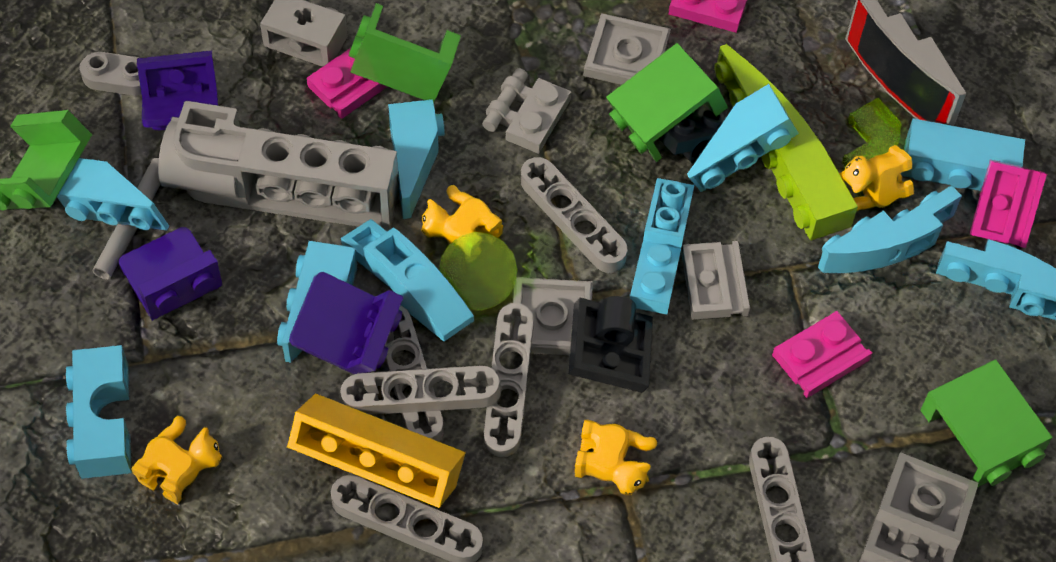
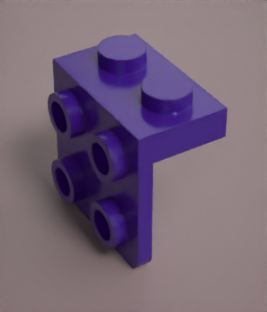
(171, 81)
(170, 272)
(346, 324)

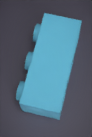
(957, 154)

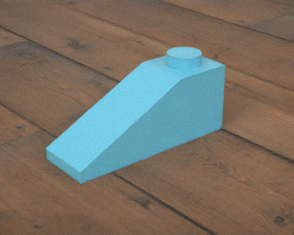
(415, 138)

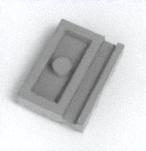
(715, 280)

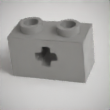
(304, 30)

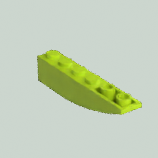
(802, 166)

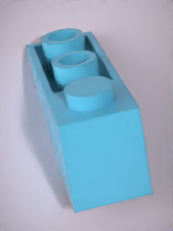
(747, 133)
(103, 194)
(319, 257)

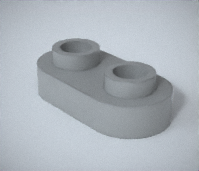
(112, 73)

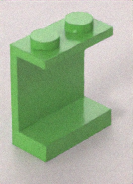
(400, 62)
(662, 98)
(54, 149)
(989, 422)

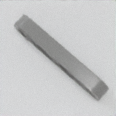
(569, 216)
(409, 341)
(511, 379)
(421, 384)
(777, 514)
(403, 525)

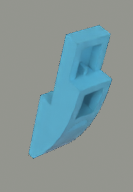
(885, 241)
(661, 246)
(1004, 270)
(411, 275)

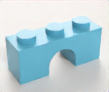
(98, 444)

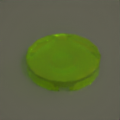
(480, 269)

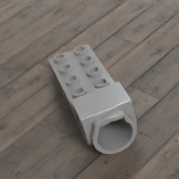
(276, 171)

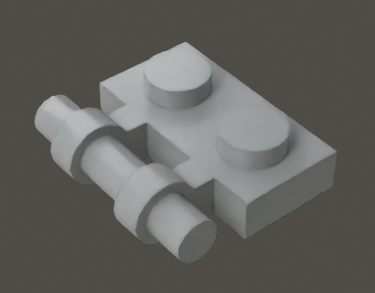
(537, 115)

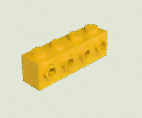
(376, 450)

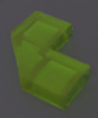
(877, 127)

